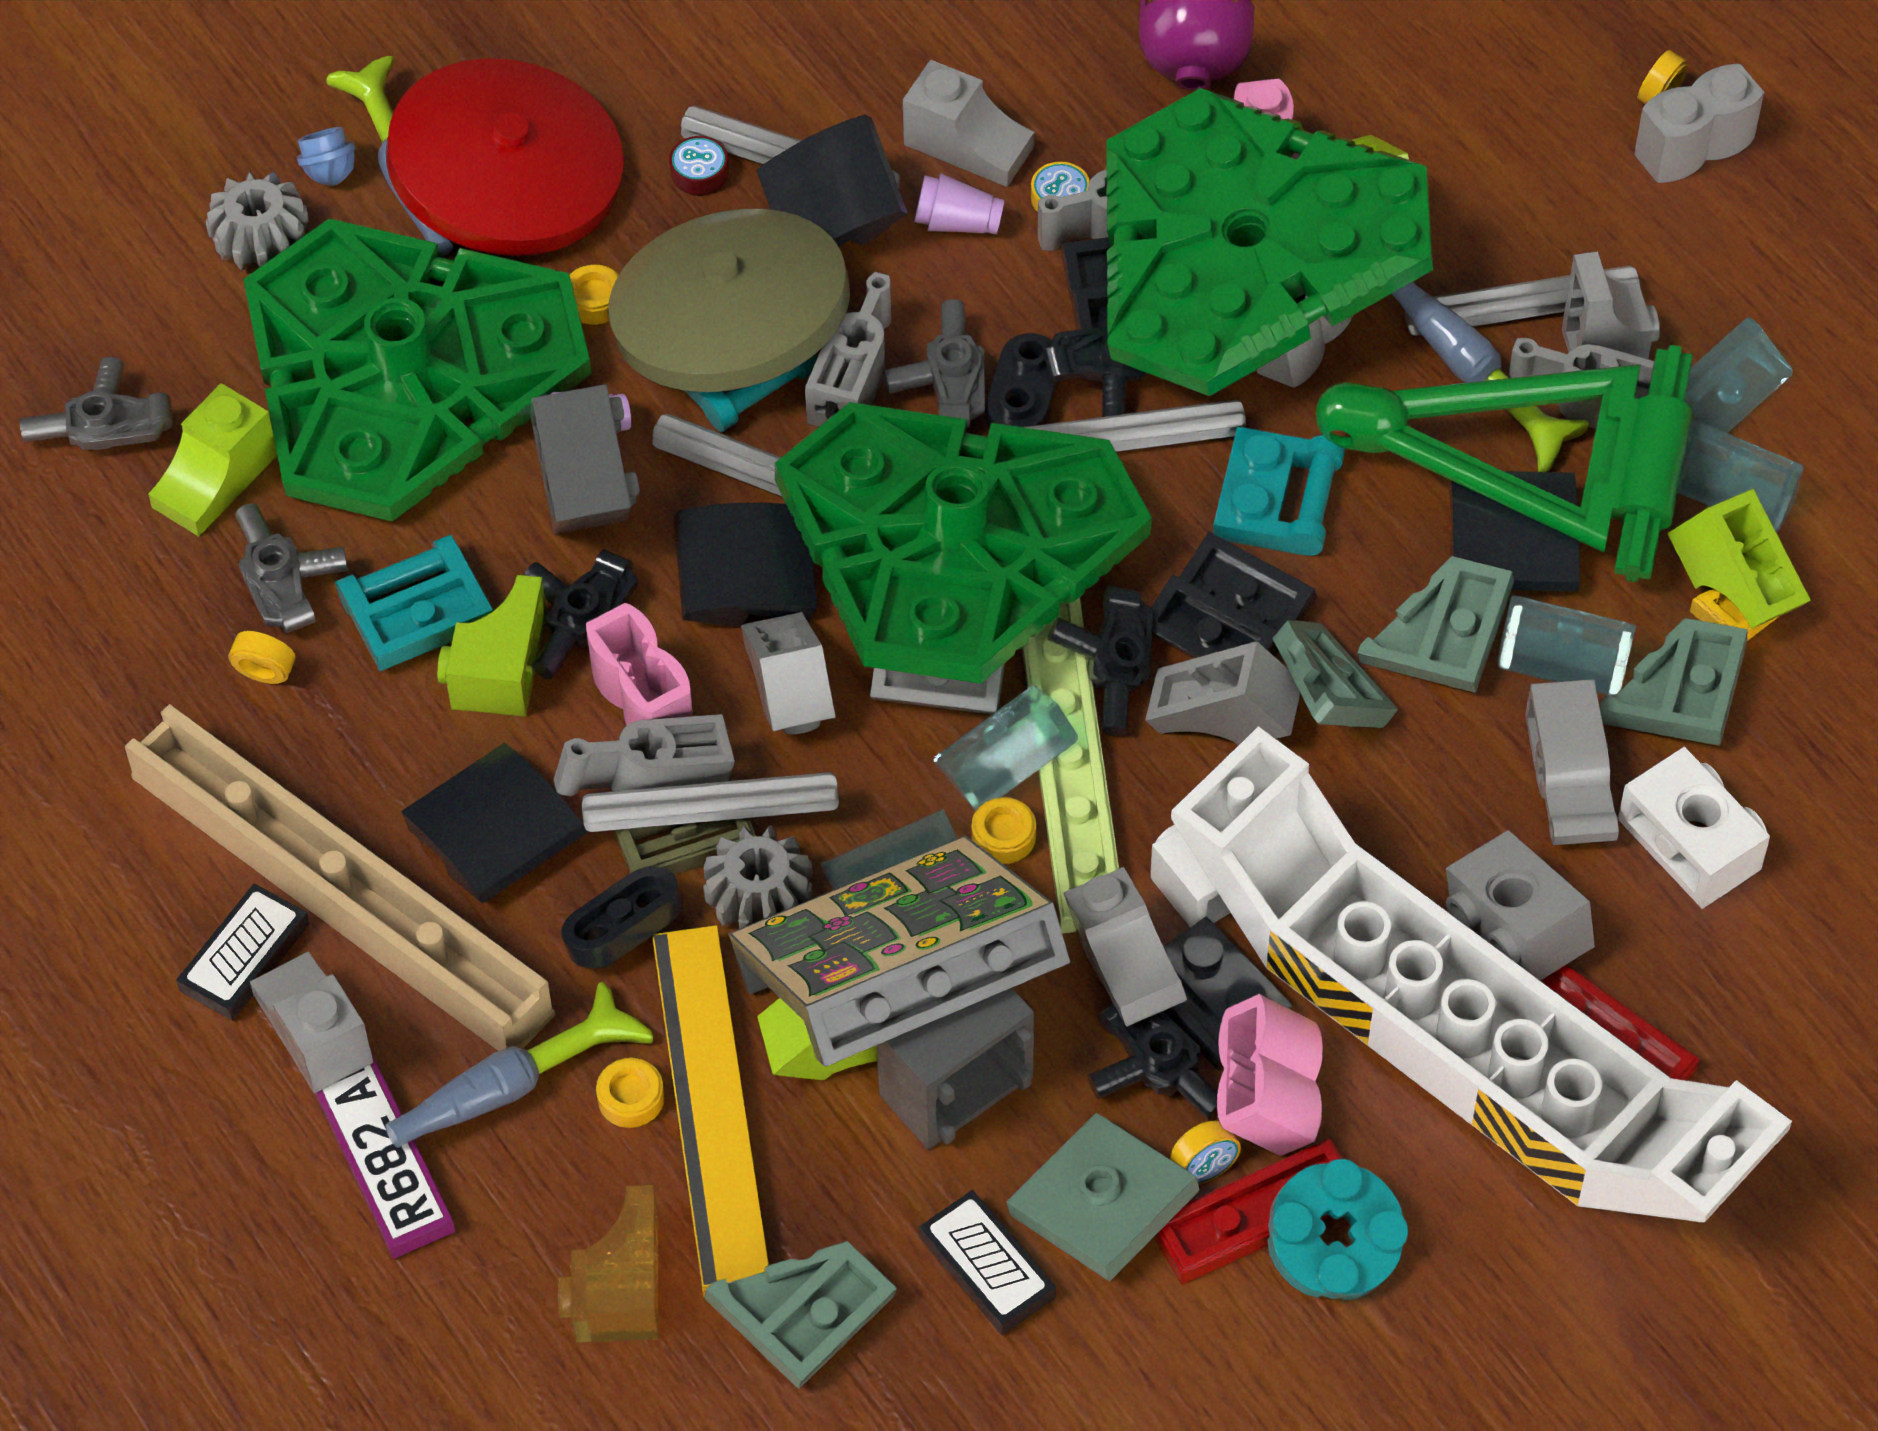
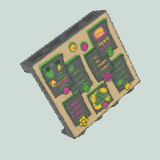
(902, 947)

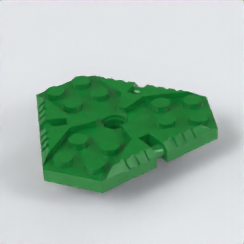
(1228, 229)
(386, 367)
(954, 539)

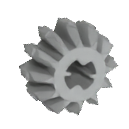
(256, 219)
(756, 877)

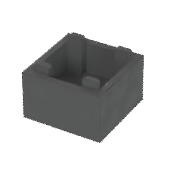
(582, 458)
(957, 1066)

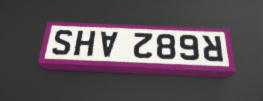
(389, 1177)

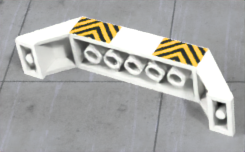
(1457, 1008)

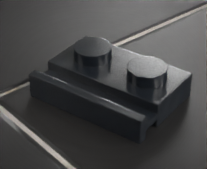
(1213, 979)

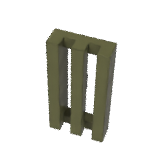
(682, 849)

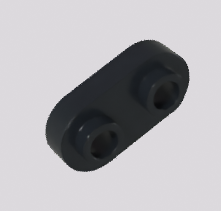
(1022, 383)
(622, 917)

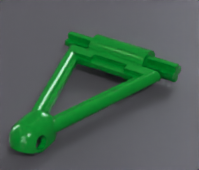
(1631, 464)

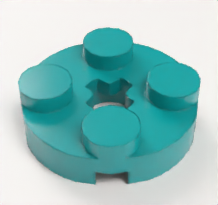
(1344, 1192)

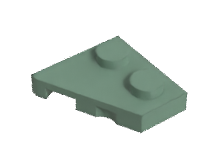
(1445, 627)
(1330, 679)
(1683, 685)
(804, 1308)

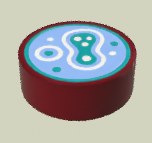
(699, 165)

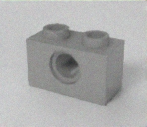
(1520, 905)

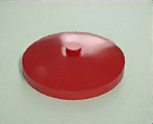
(504, 156)

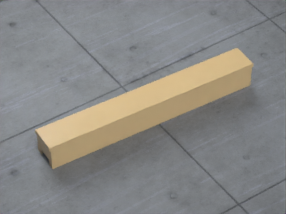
(342, 882)

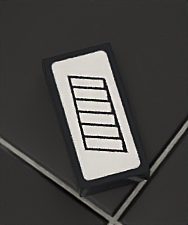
(241, 950)
(987, 1262)

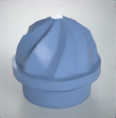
(326, 156)

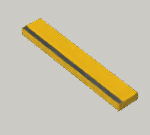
(710, 1105)

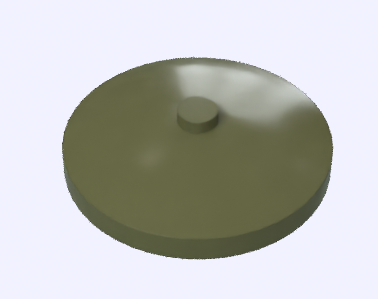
(729, 300)

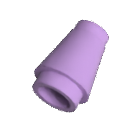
(957, 207)

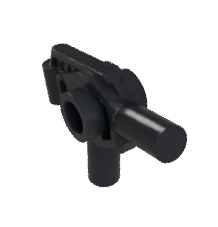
(1087, 357)
(590, 596)
(1116, 655)
(1159, 1057)

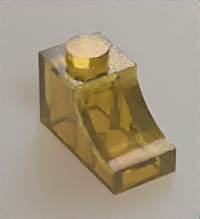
(616, 1279)

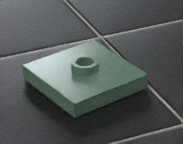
(1103, 1196)

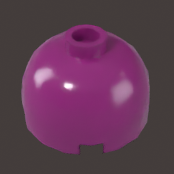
(1196, 39)

